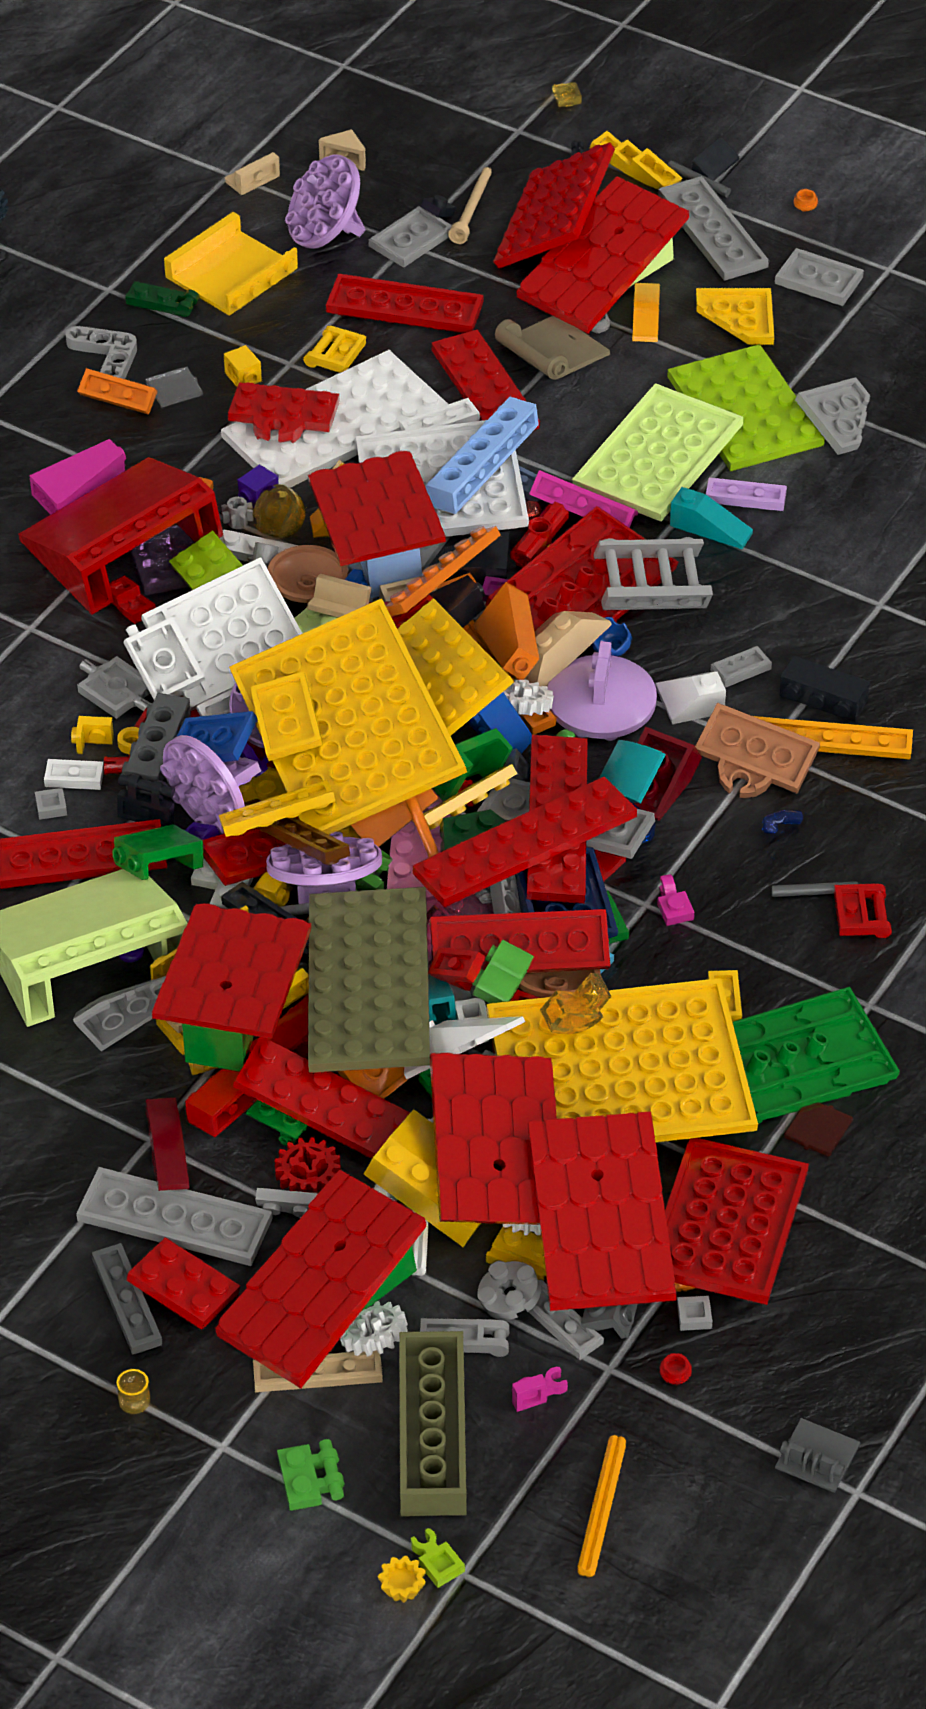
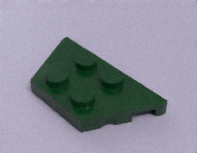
(466, 826)

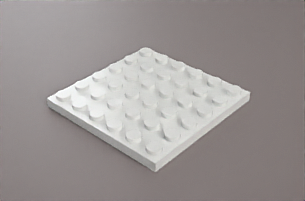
(496, 503)

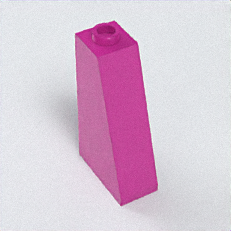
(77, 475)

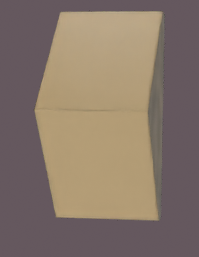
(343, 144)

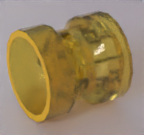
(133, 1391)

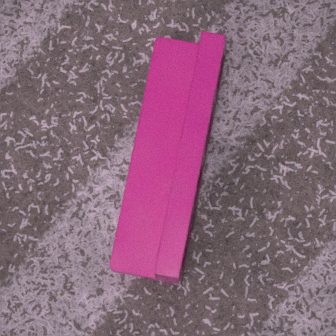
(577, 498)

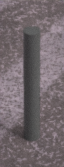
(690, 174)
(806, 889)

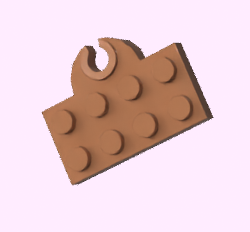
(755, 752)

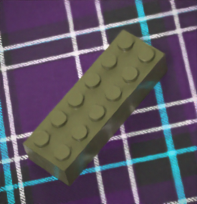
(432, 1424)

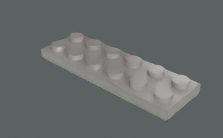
(715, 229)
(621, 840)
(183, 1216)

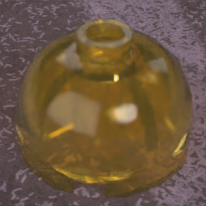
(279, 512)

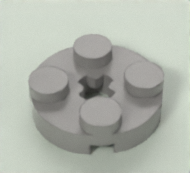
(506, 1275)

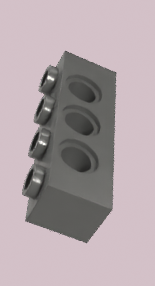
(162, 725)

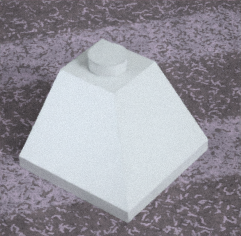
(691, 696)

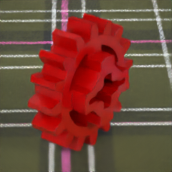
(306, 1166)

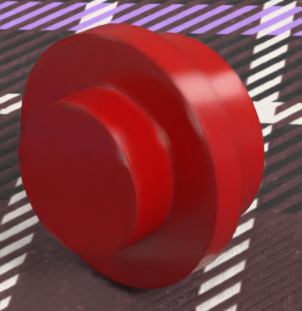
(675, 1369)

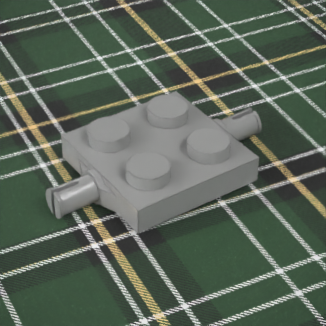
(114, 686)

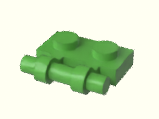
(300, 1478)

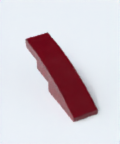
(167, 1144)

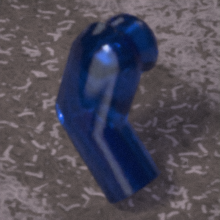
(781, 817)

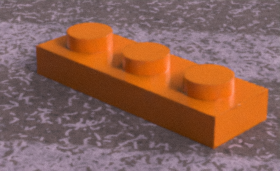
(117, 391)

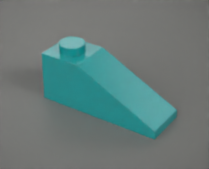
(707, 518)

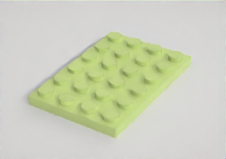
(658, 451)

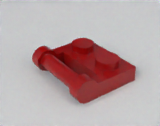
(852, 910)

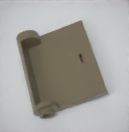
(551, 346)

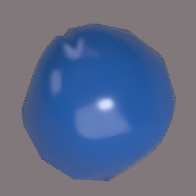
(618, 636)

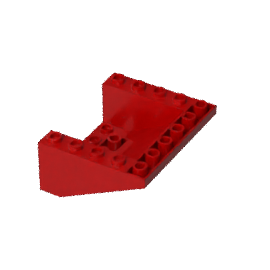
(114, 520)

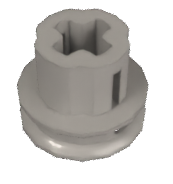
(265, 551)

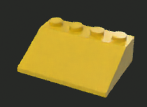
(408, 1172)

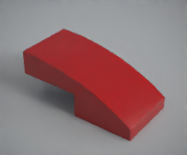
(129, 599)

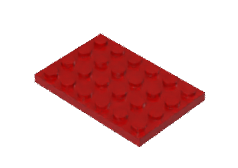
(554, 205)
(732, 1218)

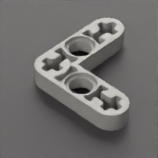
(123, 348)

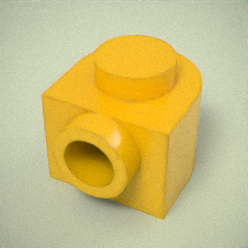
(273, 889)

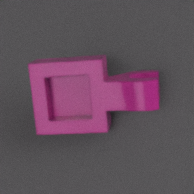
(673, 906)
(534, 1390)

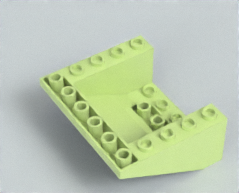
(81, 929)

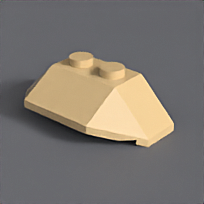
(562, 641)

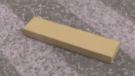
(335, 1370)

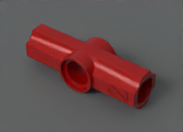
(539, 534)

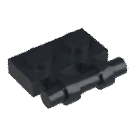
(142, 807)

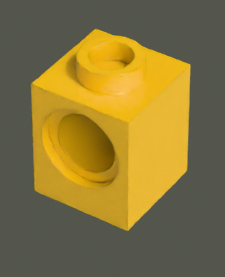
(242, 366)

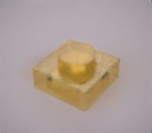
(567, 94)

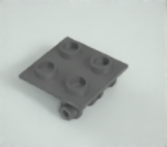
(817, 1455)

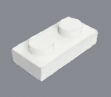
(74, 774)

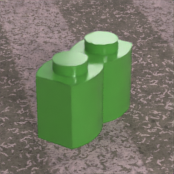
(503, 974)

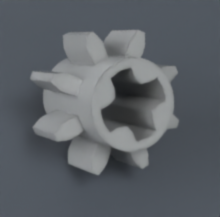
(237, 512)

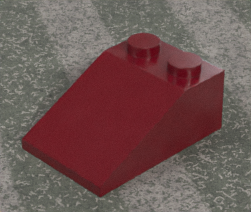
(673, 774)

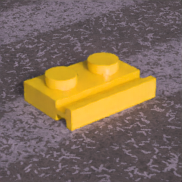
(518, 1247)

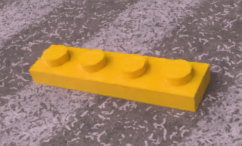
(474, 793)
(276, 808)

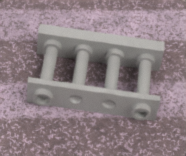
(652, 597)

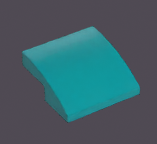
(632, 769)

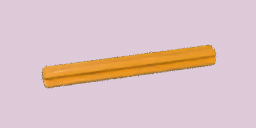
(601, 1506)

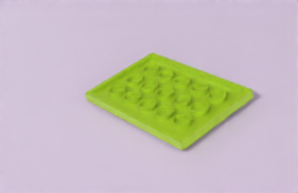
(755, 389)

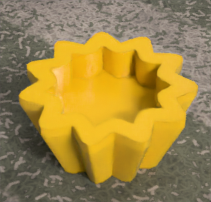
(402, 1578)

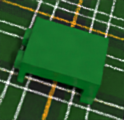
(481, 756)
(137, 850)

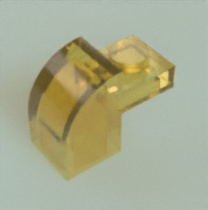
(577, 1010)

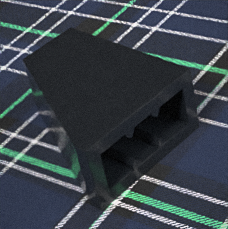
(489, 562)
(461, 599)

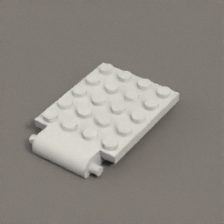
(208, 630)

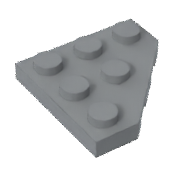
(837, 412)

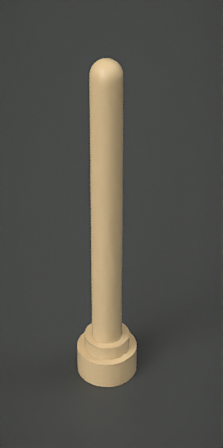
(460, 231)

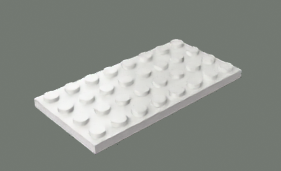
(371, 402)

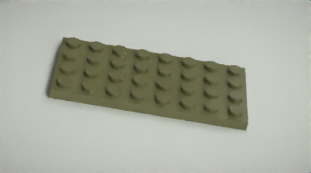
(368, 980)

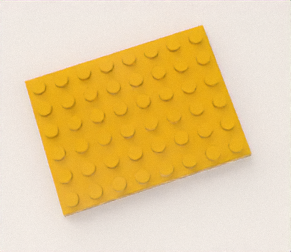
(371, 712)
(651, 1051)

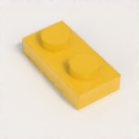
(732, 991)

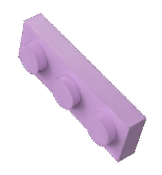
(747, 494)

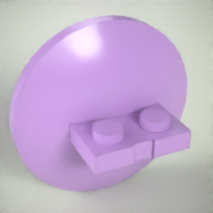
(325, 202)
(603, 696)
(203, 781)
(314, 877)

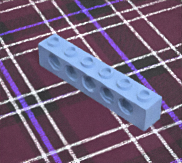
(482, 455)

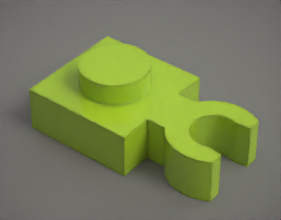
(438, 1561)

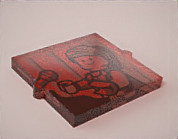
(818, 1128)

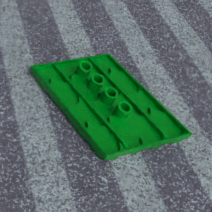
(811, 1053)

